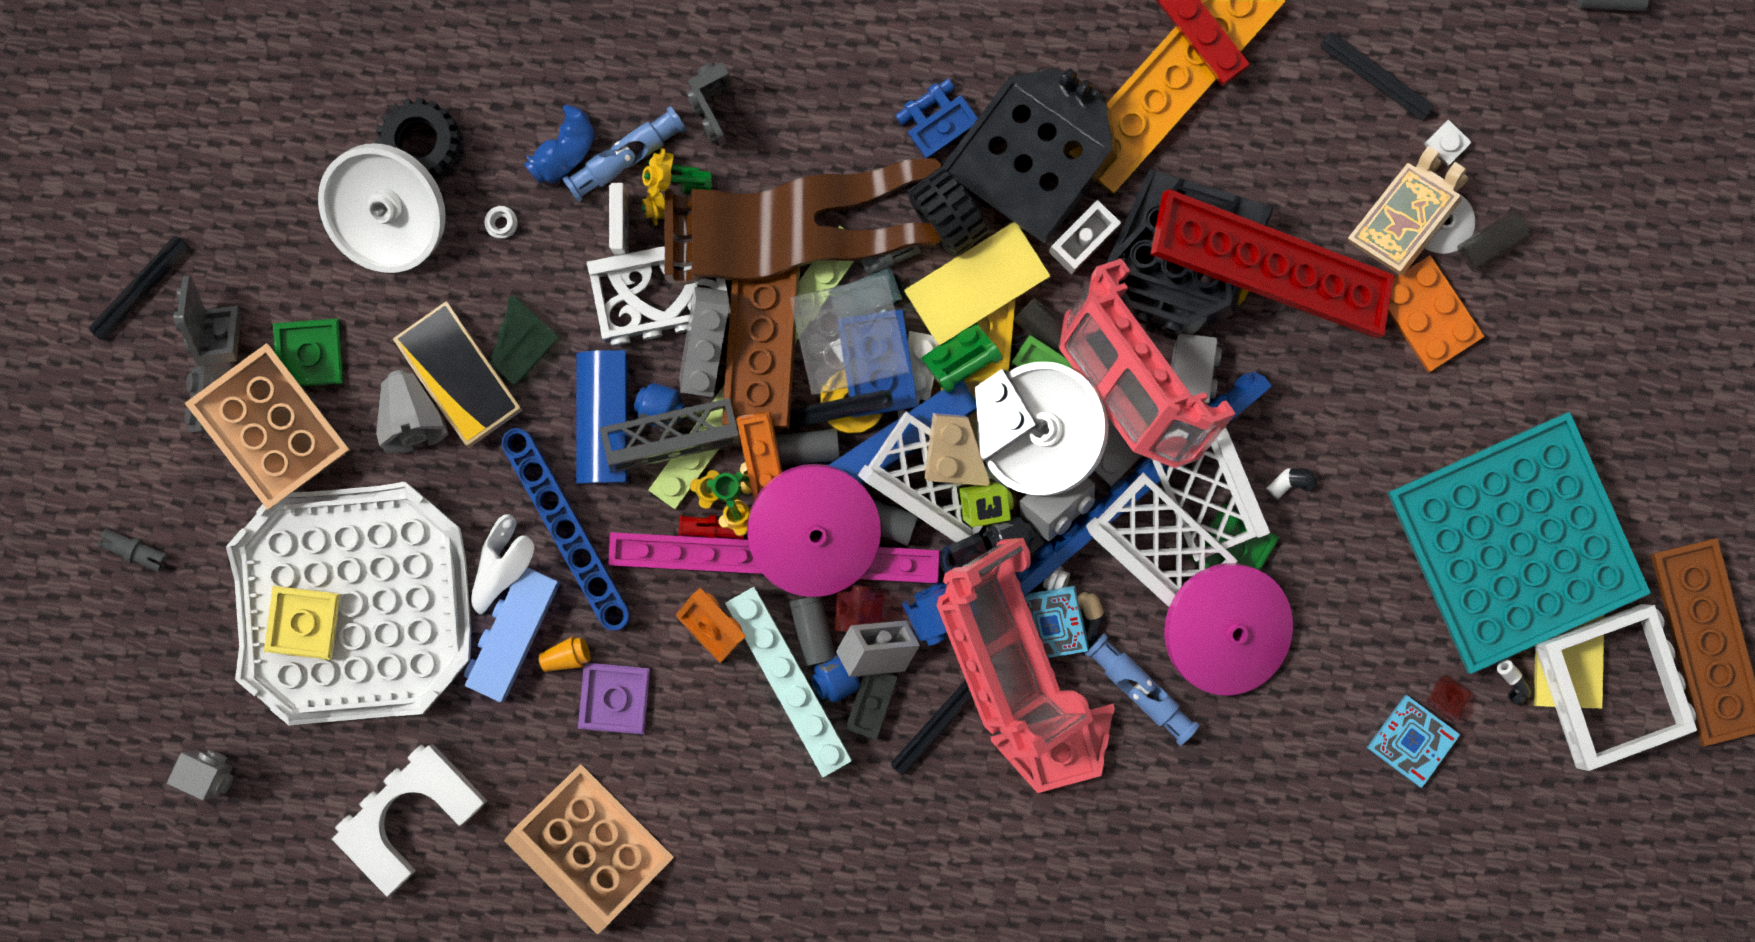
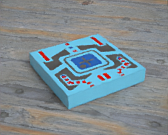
(1058, 621)
(1413, 741)

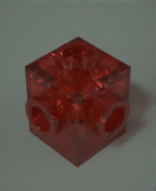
(858, 608)

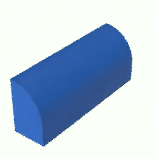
(600, 403)

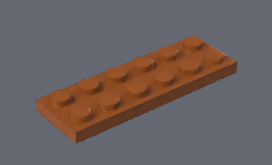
(761, 347)
(1707, 640)

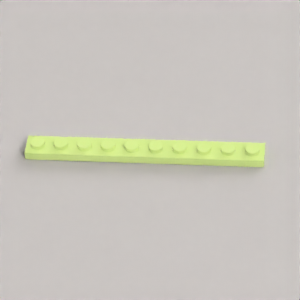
(677, 475)

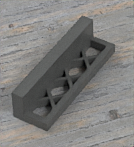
(673, 447)

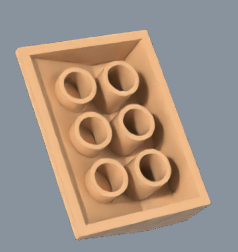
(267, 426)
(588, 849)

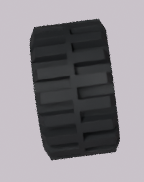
(424, 113)
(950, 210)

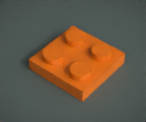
(710, 624)

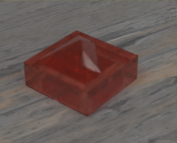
(1448, 698)

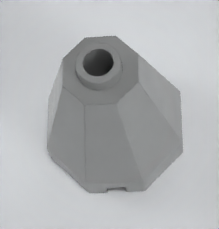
(406, 414)

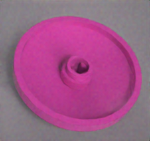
(807, 501)
(1203, 624)

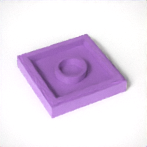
(614, 698)

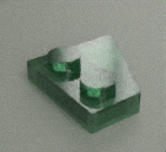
(521, 342)

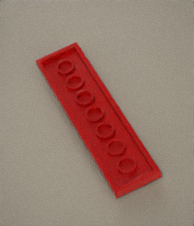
(1272, 264)

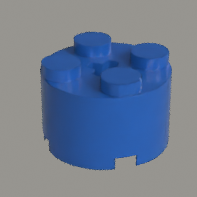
(925, 615)

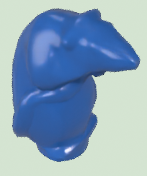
(560, 156)

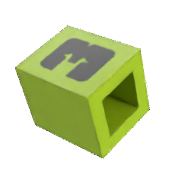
(986, 504)

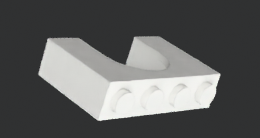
(365, 835)

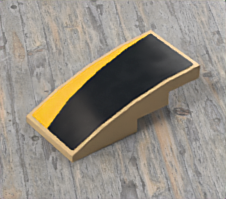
(457, 374)

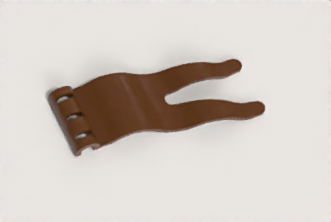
(777, 230)

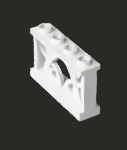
(618, 270)

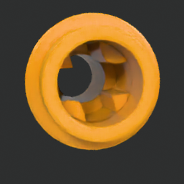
(565, 655)

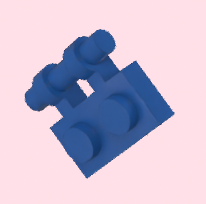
(943, 126)

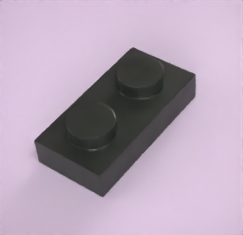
(871, 704)

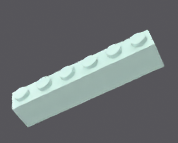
(789, 682)

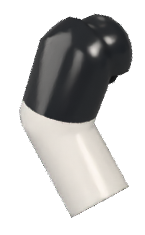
(1292, 477)
(1515, 680)

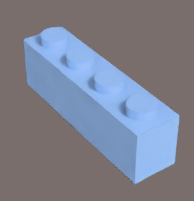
(511, 634)

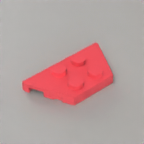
(1070, 761)

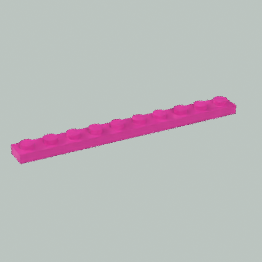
(736, 556)

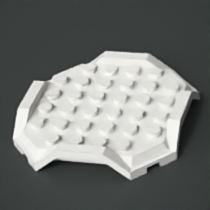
(400, 606)

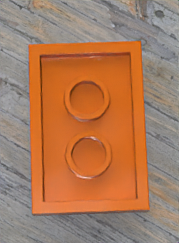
(1431, 315)

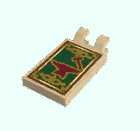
(1409, 212)

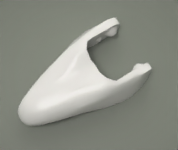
(496, 572)

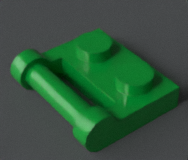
(961, 357)

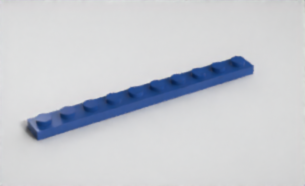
(1054, 554)

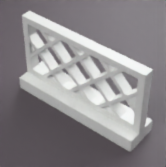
(1237, 484)
(912, 499)
(1135, 559)

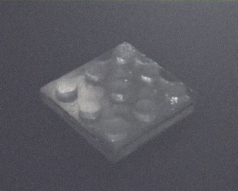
(849, 335)

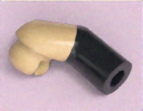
(1094, 614)

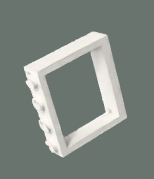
(1567, 703)

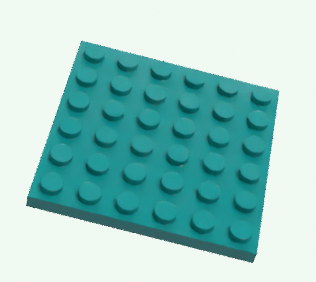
(1518, 542)

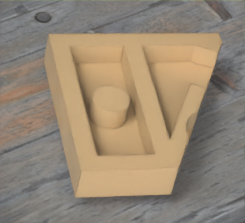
(954, 452)

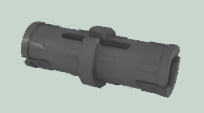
(132, 550)

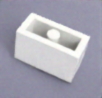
(1084, 237)

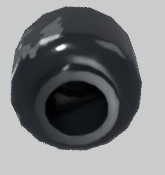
(1008, 530)

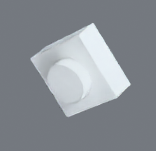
(1448, 142)

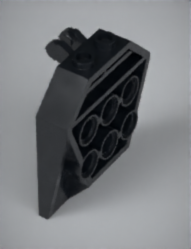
(1057, 104)
(1180, 299)

